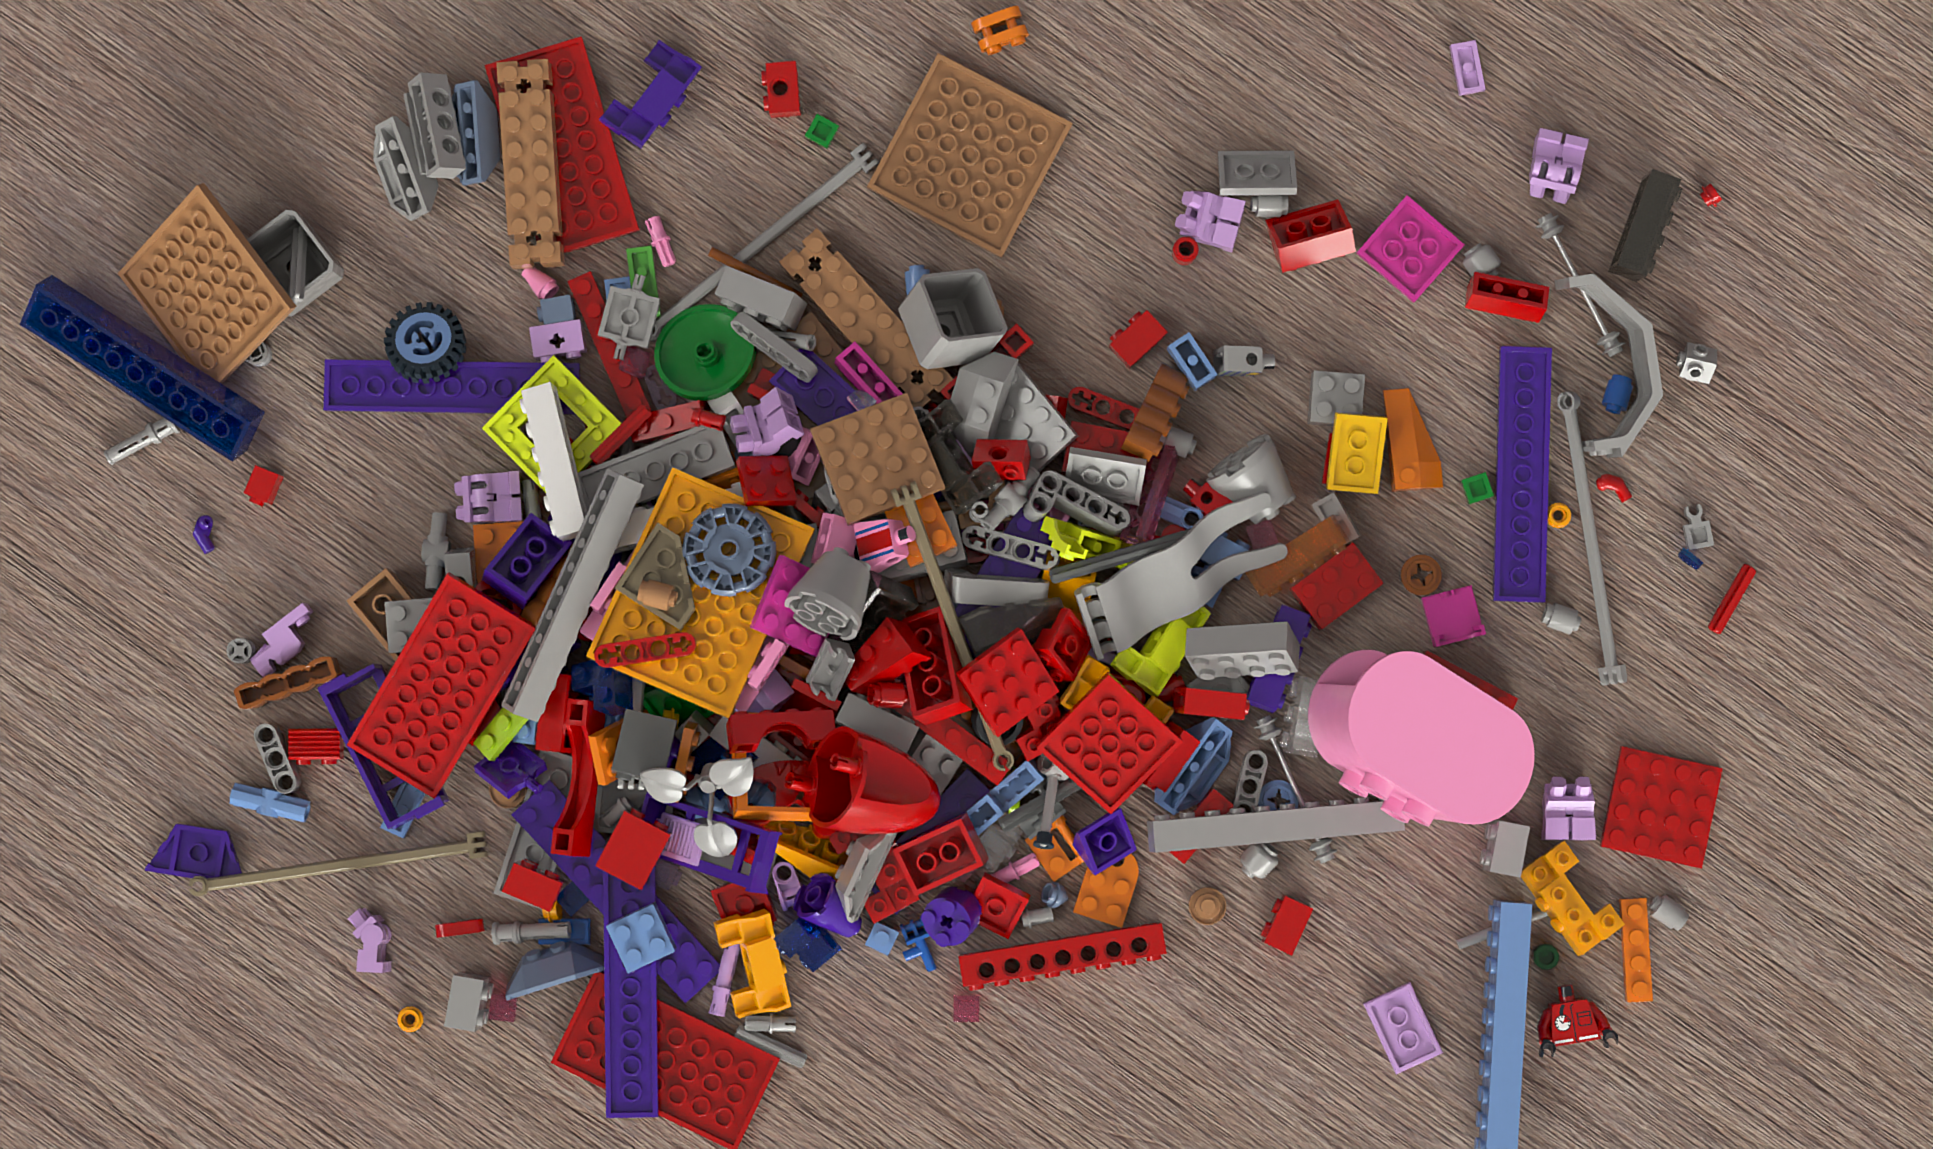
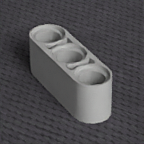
(267, 750)
(1256, 775)

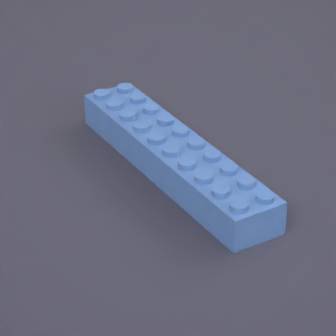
(1504, 1025)

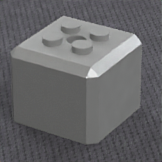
(274, 248)
(959, 306)

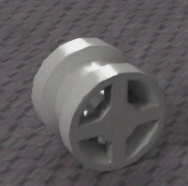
(236, 650)

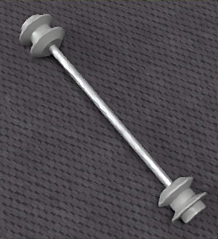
(1551, 229)
(1269, 731)

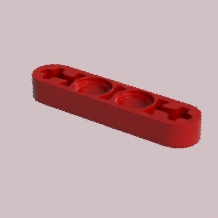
(1116, 407)
(645, 650)

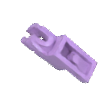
(282, 640)

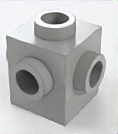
(1697, 362)

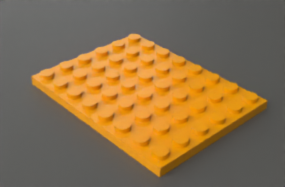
(721, 624)

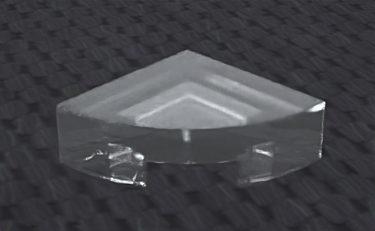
(861, 400)

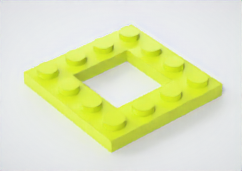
(506, 423)

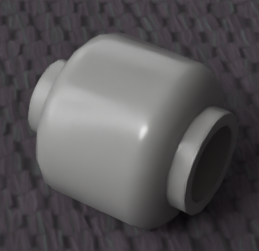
(1481, 260)
(1259, 860)

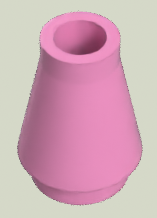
(541, 283)

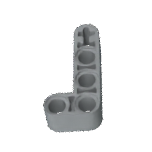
(1079, 508)
(991, 589)

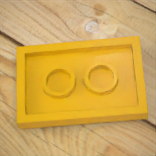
(1356, 453)

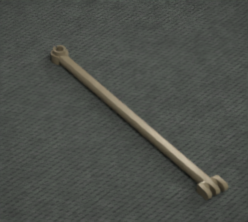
(945, 602)
(345, 864)

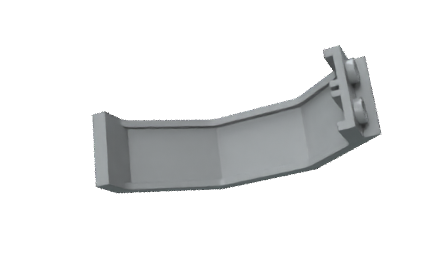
(1643, 359)

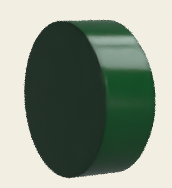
(1545, 956)

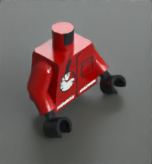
(1572, 1022)

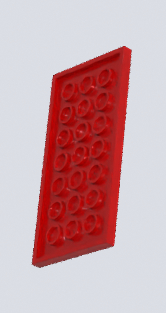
(590, 174)
(442, 685)
(704, 1073)

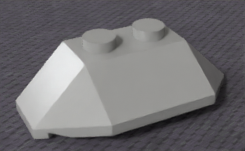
(399, 172)
(981, 397)
(861, 871)

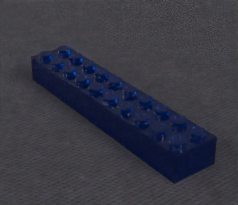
(141, 368)

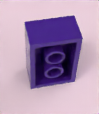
(525, 561)

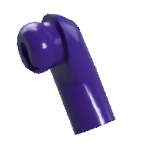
(202, 532)

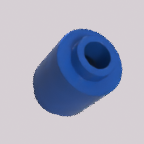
(1617, 394)

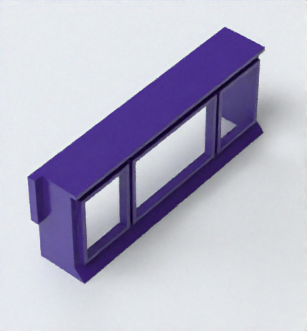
(378, 791)
(764, 853)

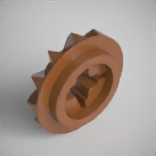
(1427, 564)

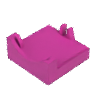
(1452, 616)

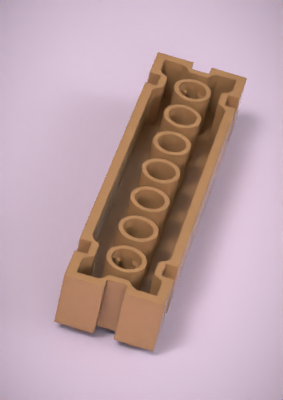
(530, 164)
(862, 317)

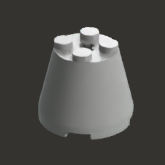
(1252, 472)
(831, 595)

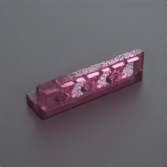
(1154, 500)

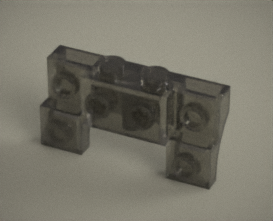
(961, 481)

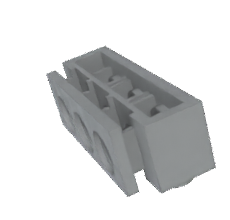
(434, 126)

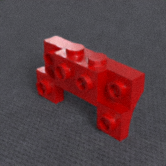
(1041, 722)
(893, 886)

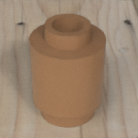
(657, 594)

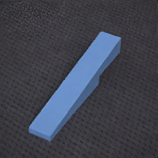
(1004, 795)

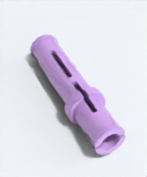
(724, 980)

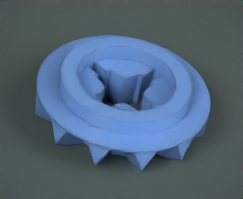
(1271, 788)

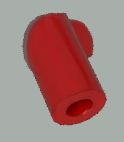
(1614, 483)

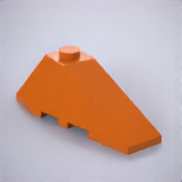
(1410, 449)

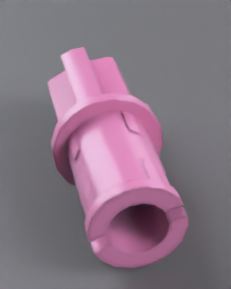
(660, 241)
(1017, 868)

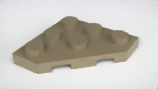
(664, 562)

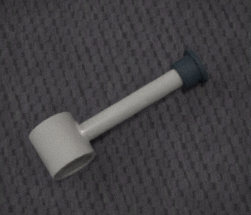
(1054, 774)

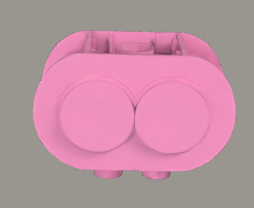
(1420, 738)

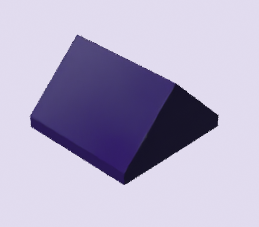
(1104, 841)

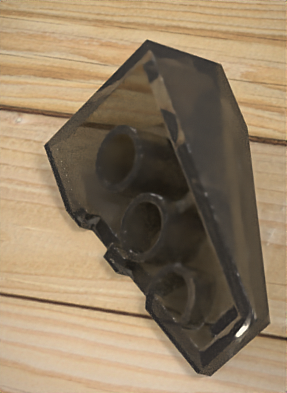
(989, 625)

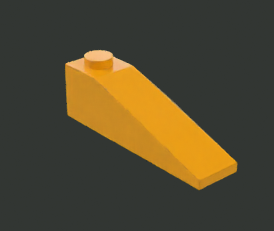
(805, 850)

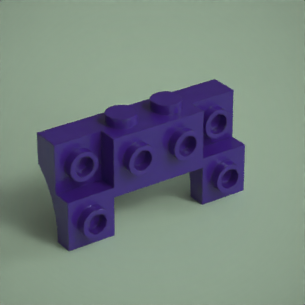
(653, 107)

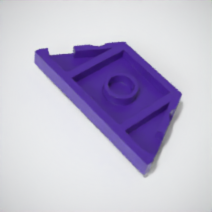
(196, 852)

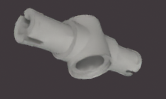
(1010, 500)
(434, 549)

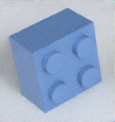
(641, 937)

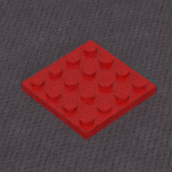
(1109, 743)
(1661, 807)

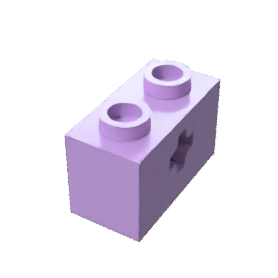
(544, 335)

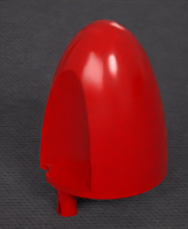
(865, 785)

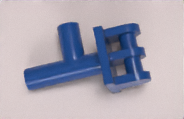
(921, 946)

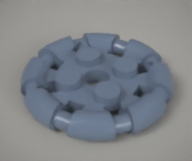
(732, 565)

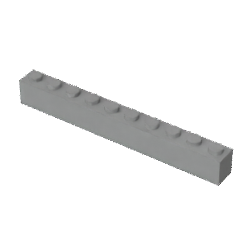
(572, 595)
(1269, 825)

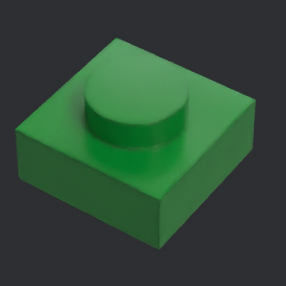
(822, 131)
(1477, 488)

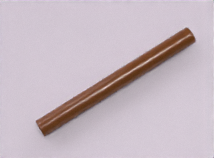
(738, 265)

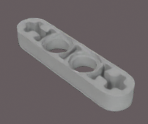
(774, 347)
(1011, 546)

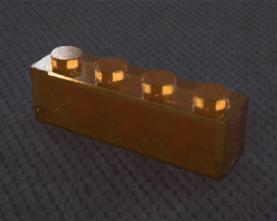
(1302, 552)

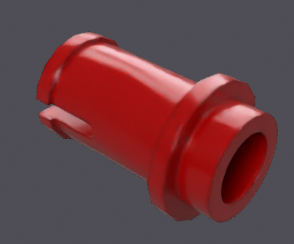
(708, 419)

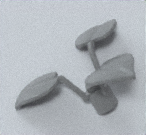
(729, 774)

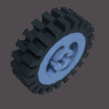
(435, 326)

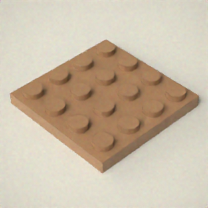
(873, 454)

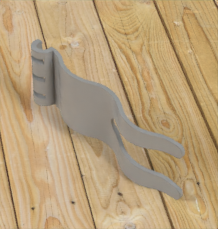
(1161, 583)

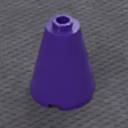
(822, 906)

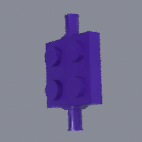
(512, 770)

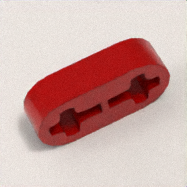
(459, 928)

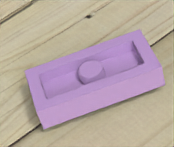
(1467, 67)

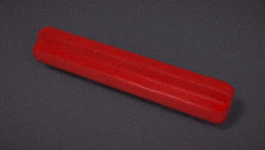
(620, 434)
(1731, 599)

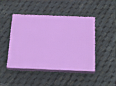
(1402, 1028)

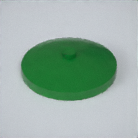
(702, 354)

